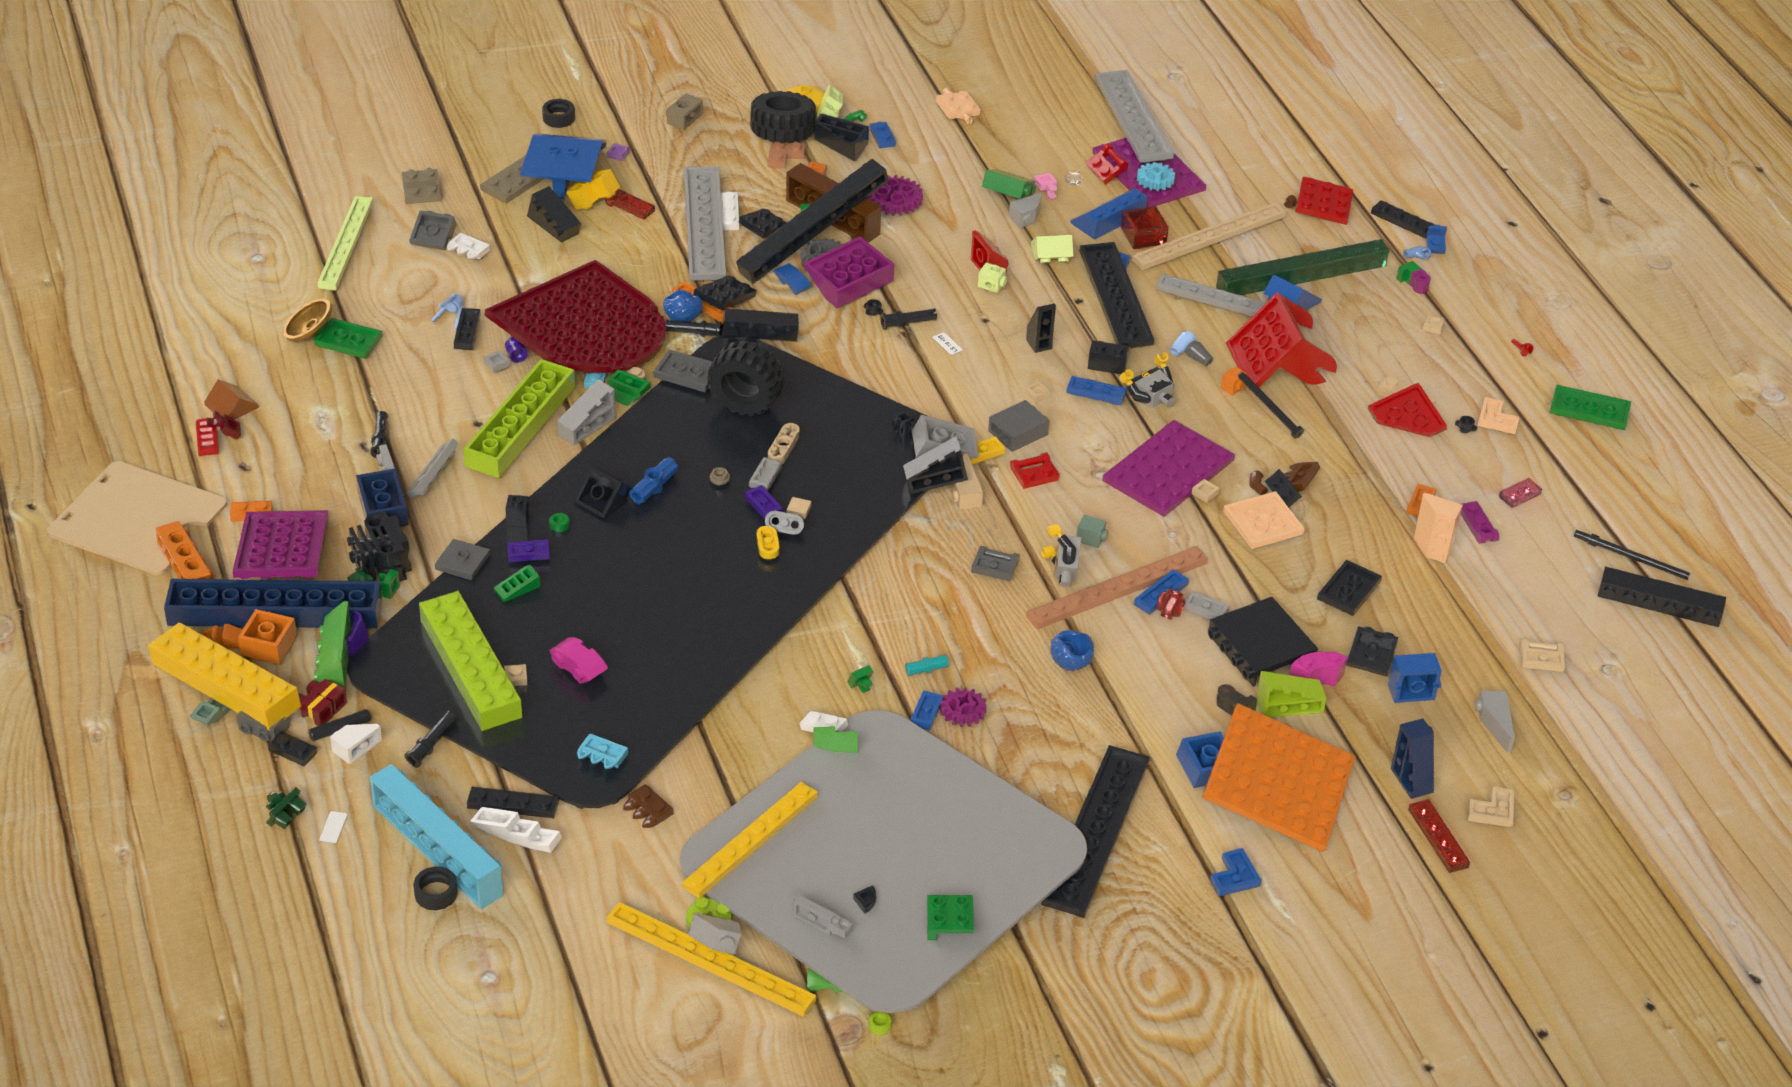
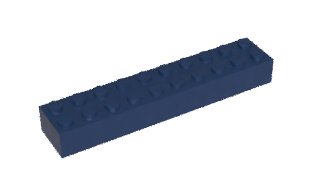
(234, 601)

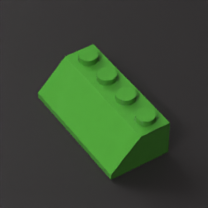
(333, 647)

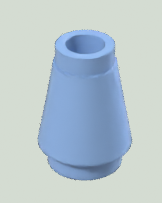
(1182, 342)

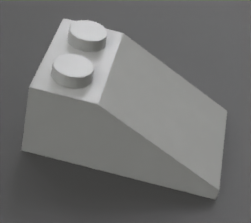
(933, 432)

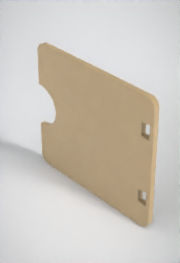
(123, 514)

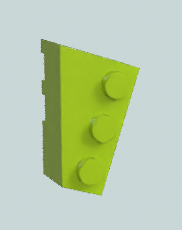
(1289, 695)

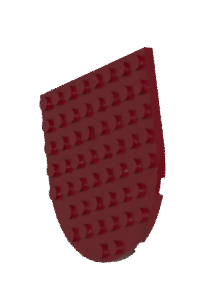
(584, 321)

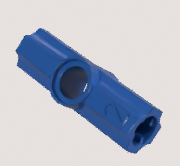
(653, 480)

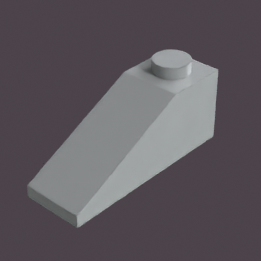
(1496, 716)

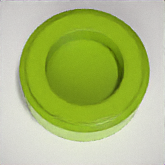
(880, 1023)

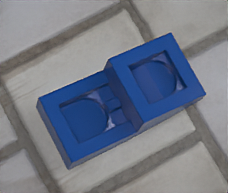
(793, 277)

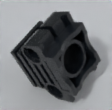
(381, 548)

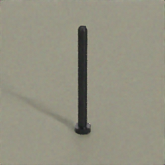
(1296, 431)

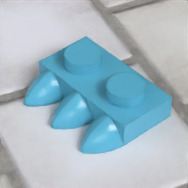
(602, 751)

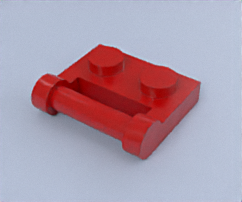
(1103, 168)
(1035, 475)

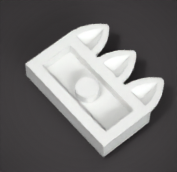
(467, 245)

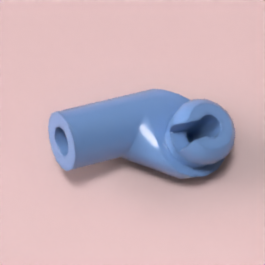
(1419, 252)

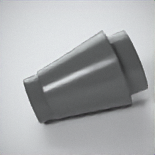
(1197, 352)

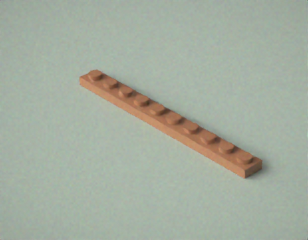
(1114, 588)

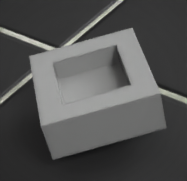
(496, 361)

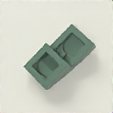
(209, 712)

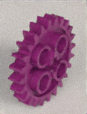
(898, 196)

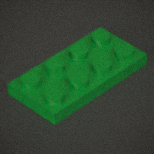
(1590, 407)

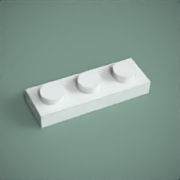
(730, 210)

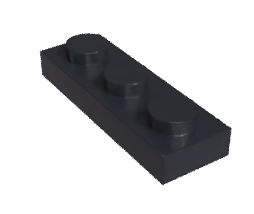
(467, 328)

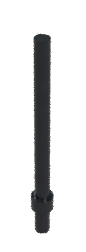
(1594, 540)

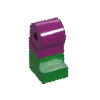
(1414, 276)

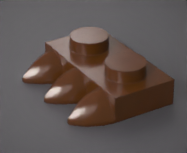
(1302, 474)
(648, 805)

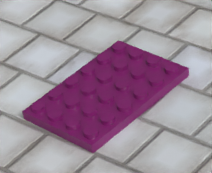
(1185, 182)
(1168, 467)
(281, 544)

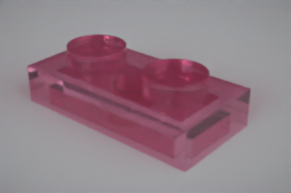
(1520, 492)

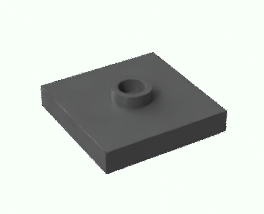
(462, 559)

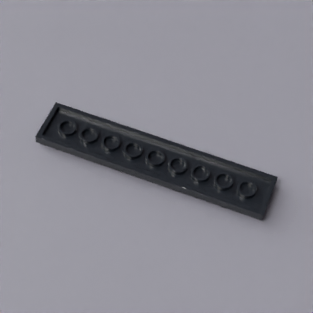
(1101, 824)

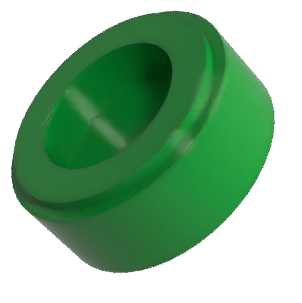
(559, 522)

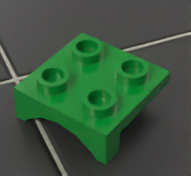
(949, 914)

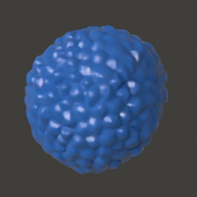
(682, 306)
(1072, 650)

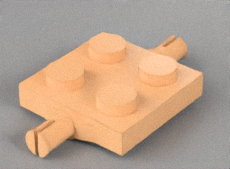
(958, 105)

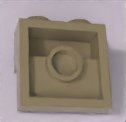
(421, 186)

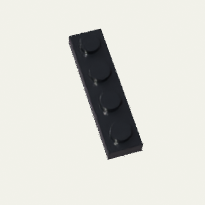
(1401, 218)
(523, 803)

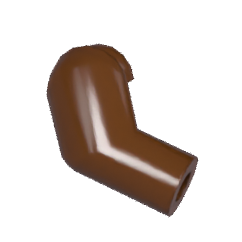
(1255, 482)

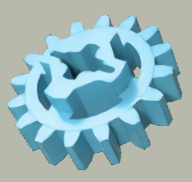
(1156, 176)

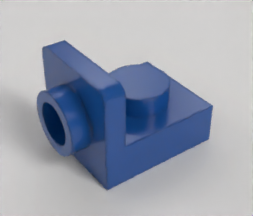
(1436, 239)

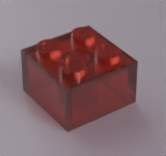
(1144, 227)

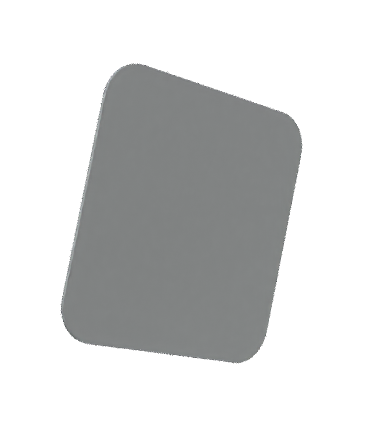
(912, 826)

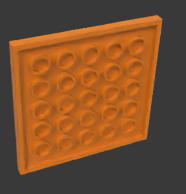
(1279, 777)

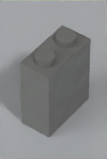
(1018, 425)

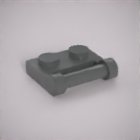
(995, 563)

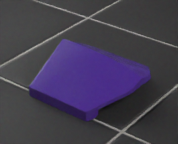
(358, 635)

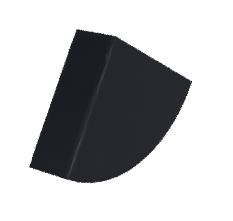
(865, 898)

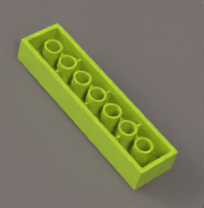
(519, 418)
(470, 661)

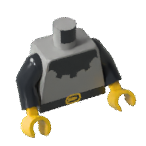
(1152, 386)
(1065, 557)

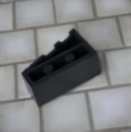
(936, 468)

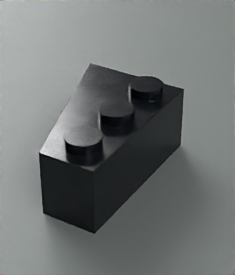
(841, 135)
(553, 215)

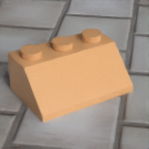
(1437, 527)

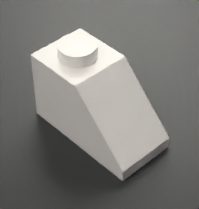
(355, 740)

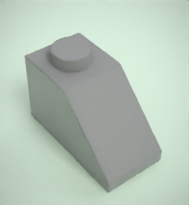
(1025, 210)
(715, 932)

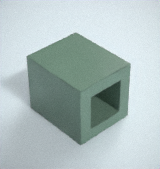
(1092, 531)

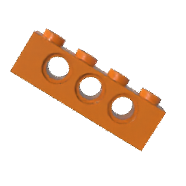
(182, 552)

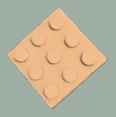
(1263, 520)

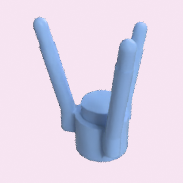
(452, 304)

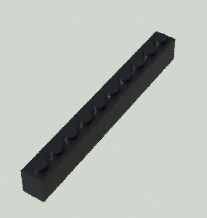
(812, 221)

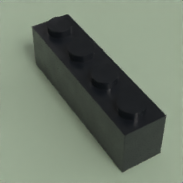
(760, 324)

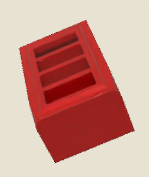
(205, 437)

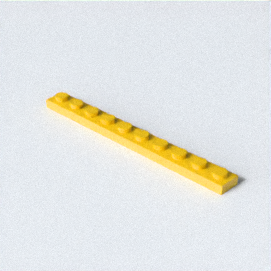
(714, 961)

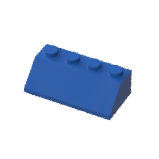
(1109, 214)

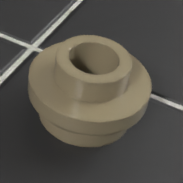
(719, 476)

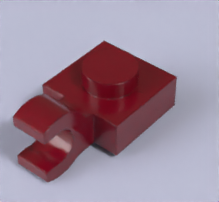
(227, 425)

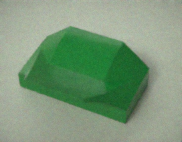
(627, 386)

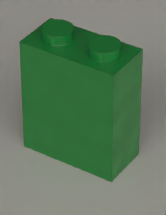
(1009, 183)

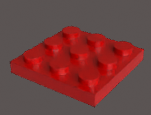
(1324, 200)

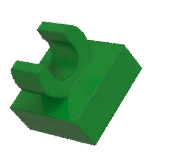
(389, 583)
(861, 679)

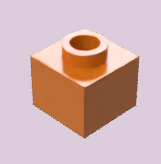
(1231, 382)

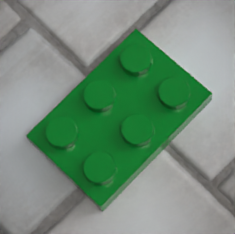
(348, 338)

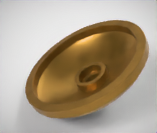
(308, 320)

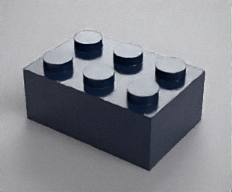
(382, 492)

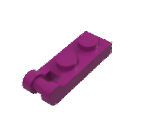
(1478, 522)

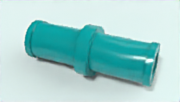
(927, 665)

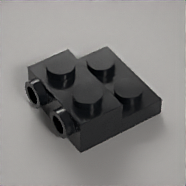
(1372, 650)

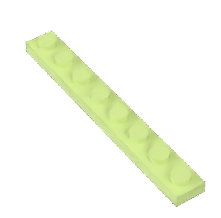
(345, 243)

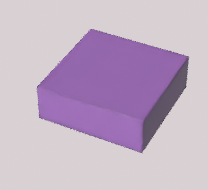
(618, 152)

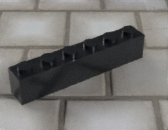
(1662, 596)

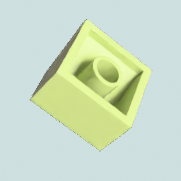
(1052, 248)

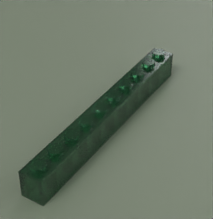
(1305, 267)

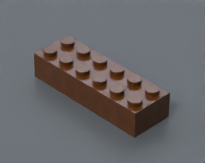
(808, 185)

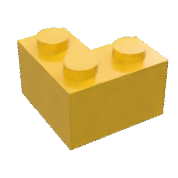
(586, 193)

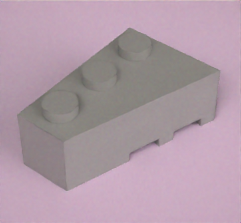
(588, 413)

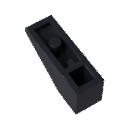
(1041, 328)

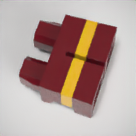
(322, 701)

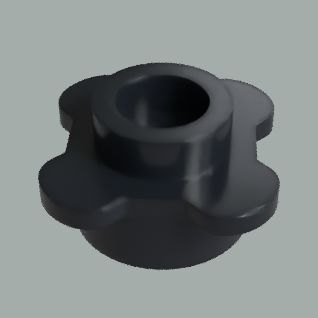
(873, 307)
(1466, 424)

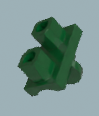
(281, 806)

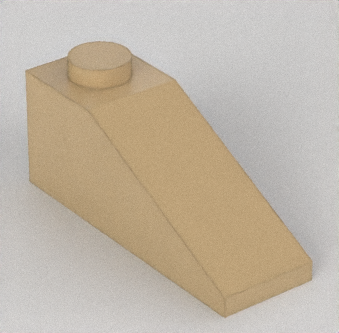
(969, 492)

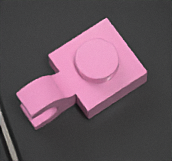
(1048, 183)

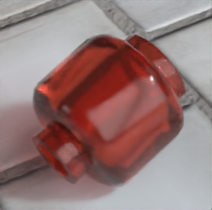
(1171, 604)

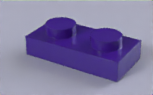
(762, 501)
(528, 550)

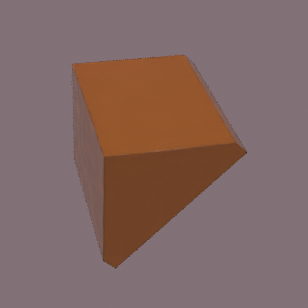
(229, 400)

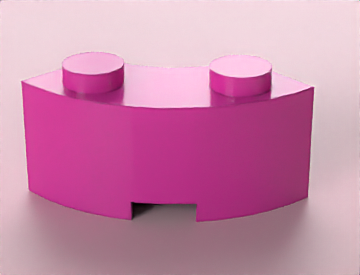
(577, 659)
(1324, 666)

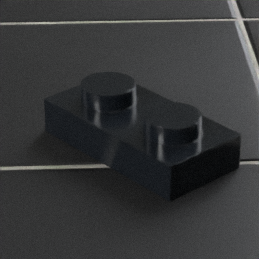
(1284, 488)
(292, 749)

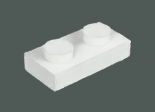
(817, 719)

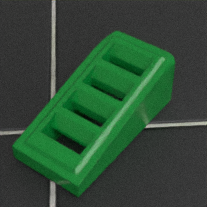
(526, 575)

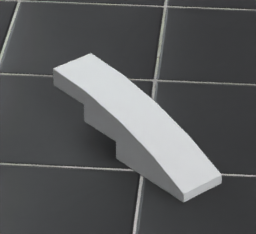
(511, 828)

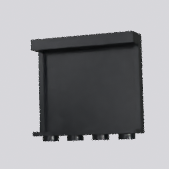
(1259, 638)

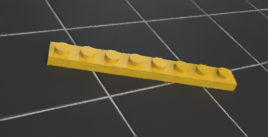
(749, 840)

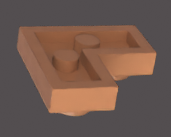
(781, 151)

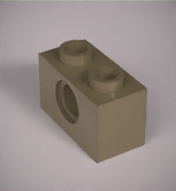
(684, 111)

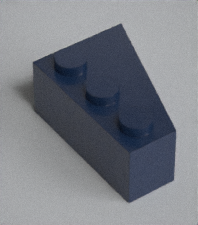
(1415, 758)

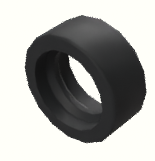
(558, 120)
(437, 901)

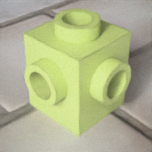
(992, 277)

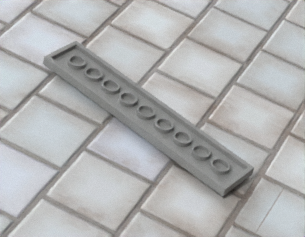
(1134, 116)
(704, 223)

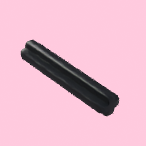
(331, 727)

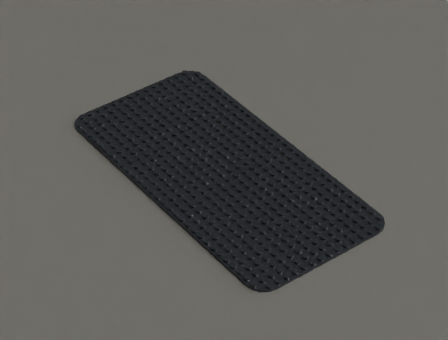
(658, 586)

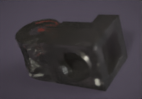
(1228, 698)

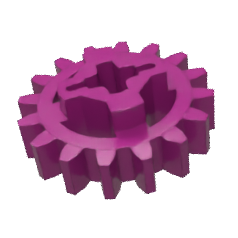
(963, 707)

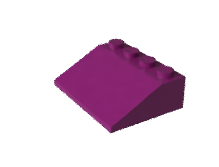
(850, 271)

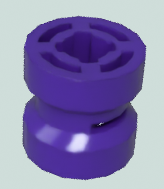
(516, 350)

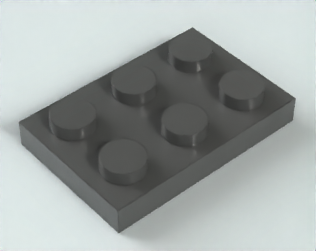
(683, 370)

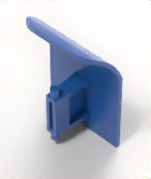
(562, 159)

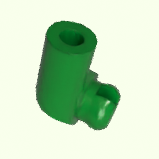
(857, 114)

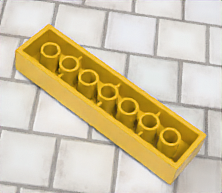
(224, 675)

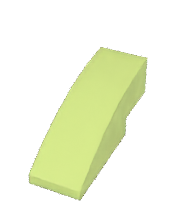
(831, 102)

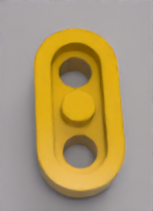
(767, 542)

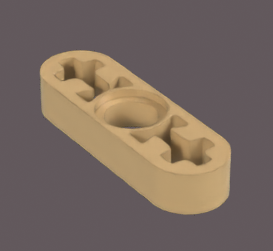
(782, 437)

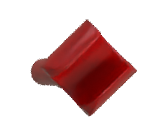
(1525, 349)

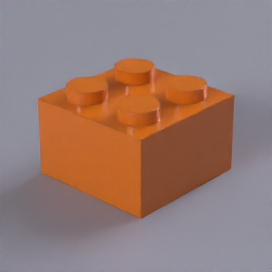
(267, 636)

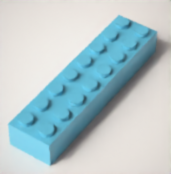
(436, 835)

